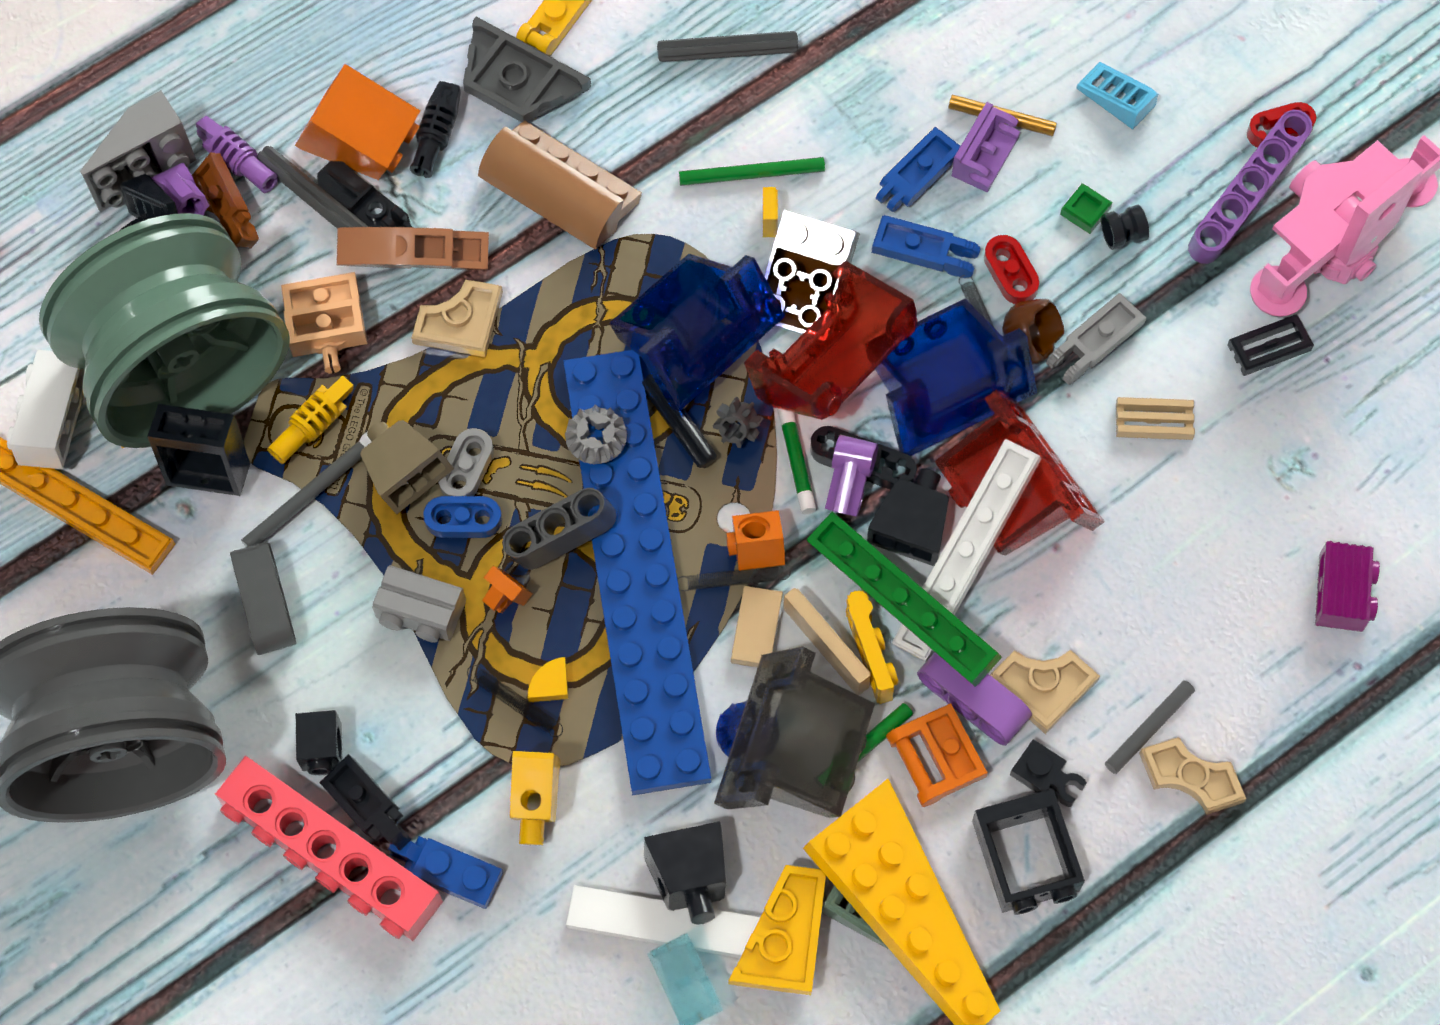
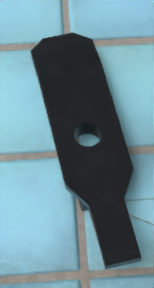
(360, 196)

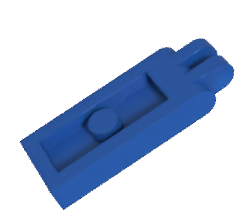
(918, 170)

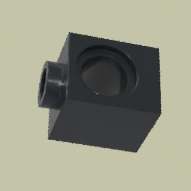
(318, 741)

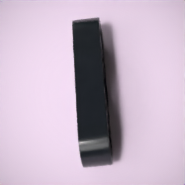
(892, 457)

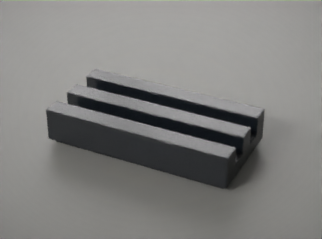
(1242, 357)

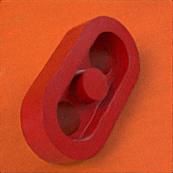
(1014, 271)

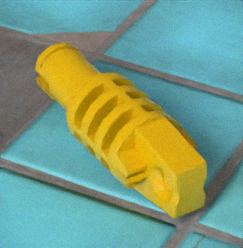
(311, 419)

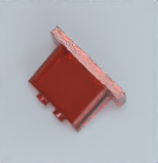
(1049, 495)

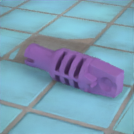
(236, 153)

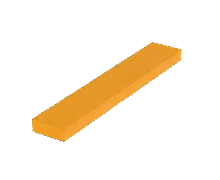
(86, 511)

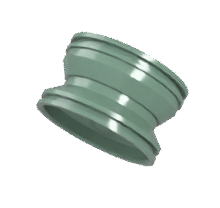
(162, 323)

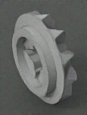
(590, 449)

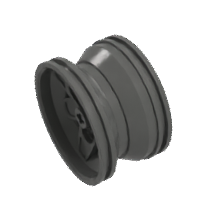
(104, 716)

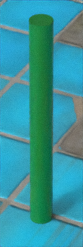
(751, 171)

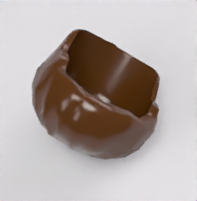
(1040, 323)

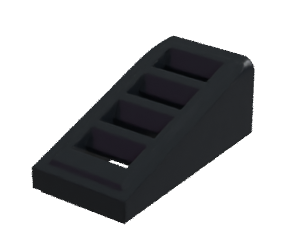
(146, 198)

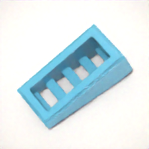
(1120, 108)

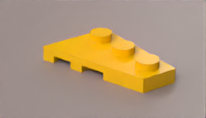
(786, 936)

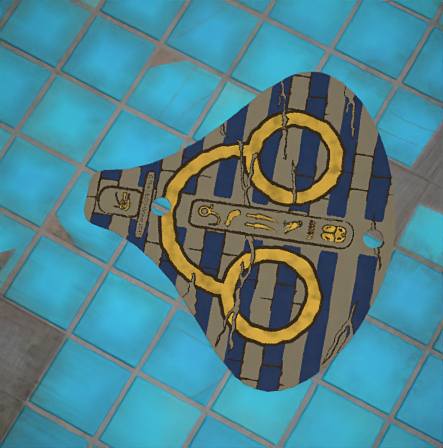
(525, 408)

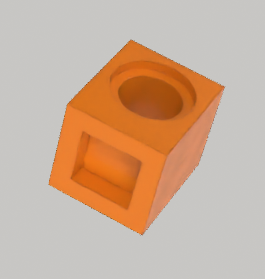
(757, 540)

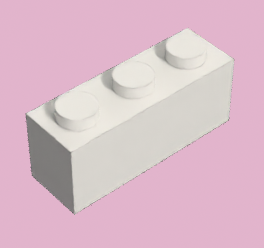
(46, 412)

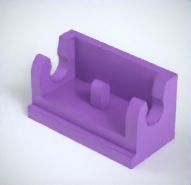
(985, 148)

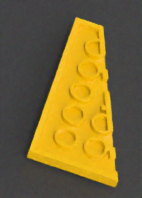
(891, 885)

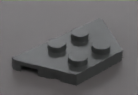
(517, 75)

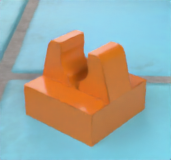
(504, 590)

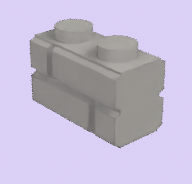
(418, 604)

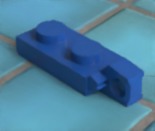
(450, 870)

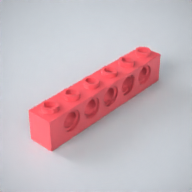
(253, 783)

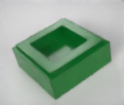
(1085, 208)

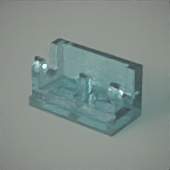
(685, 981)

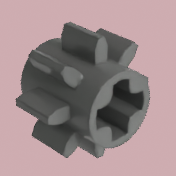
(740, 412)

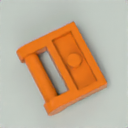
(948, 748)

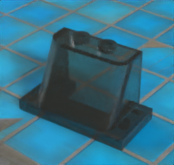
(795, 739)

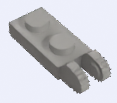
(1098, 337)

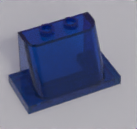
(698, 323)
(947, 371)

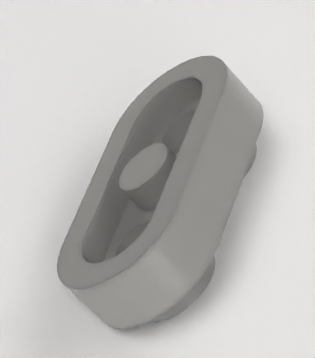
(467, 467)

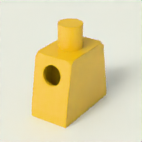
(534, 775)

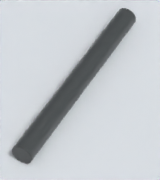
(304, 496)

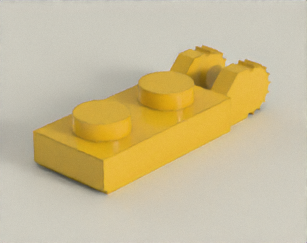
(870, 644)

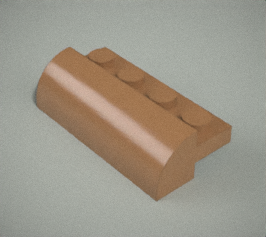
(557, 183)

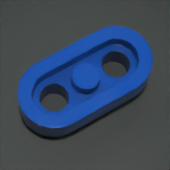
(464, 514)

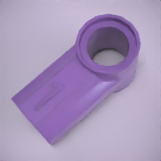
(181, 188)
(852, 464)

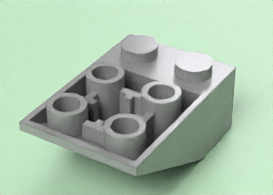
(143, 141)

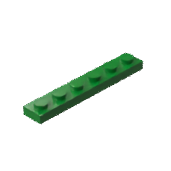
(904, 599)

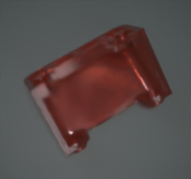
(838, 350)

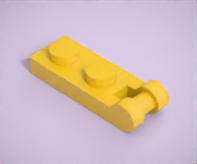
(554, 18)

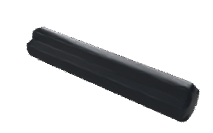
(681, 425)

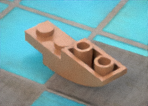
(412, 248)

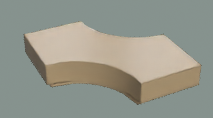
(1209, 783)

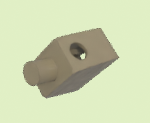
(402, 463)

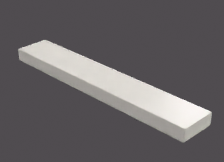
(974, 535)
(652, 922)

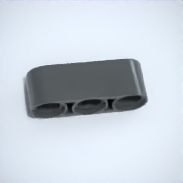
(541, 528)
(263, 598)

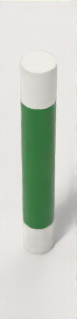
(797, 462)

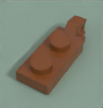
(225, 200)

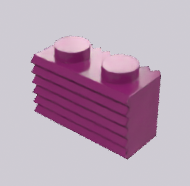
(1345, 586)

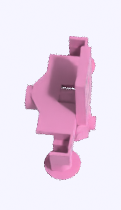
(1334, 229)

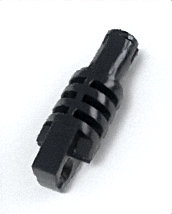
(435, 127)

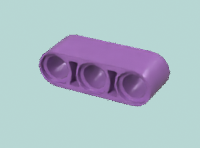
(986, 706)

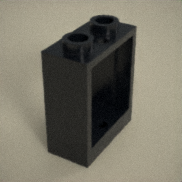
(198, 447)
(1015, 813)

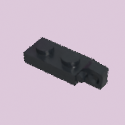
(365, 802)

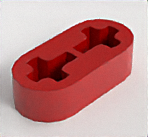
(1270, 117)

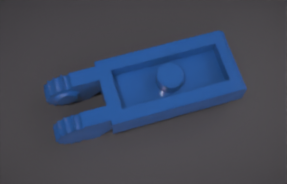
(924, 246)

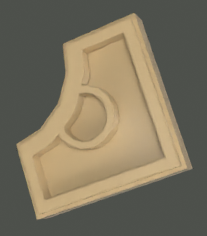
(462, 322)
(1046, 686)

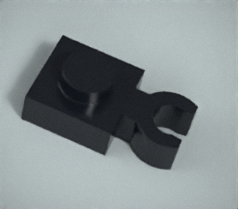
(1042, 770)

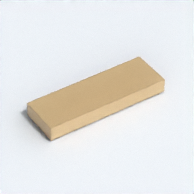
(827, 641)

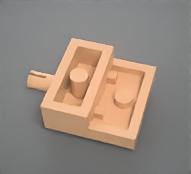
(324, 317)

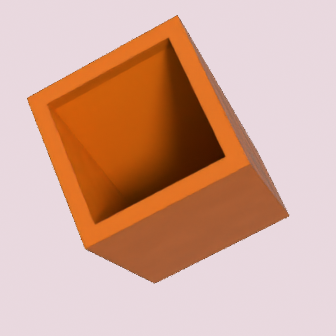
(360, 125)

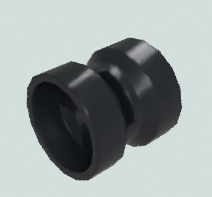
(1125, 227)

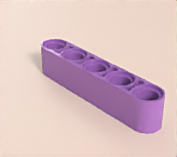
(1256, 171)

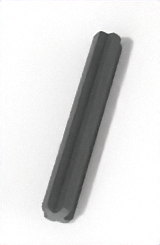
(727, 46)
(308, 190)

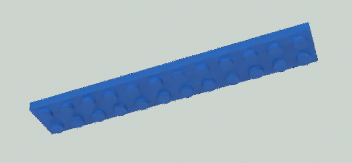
(640, 586)

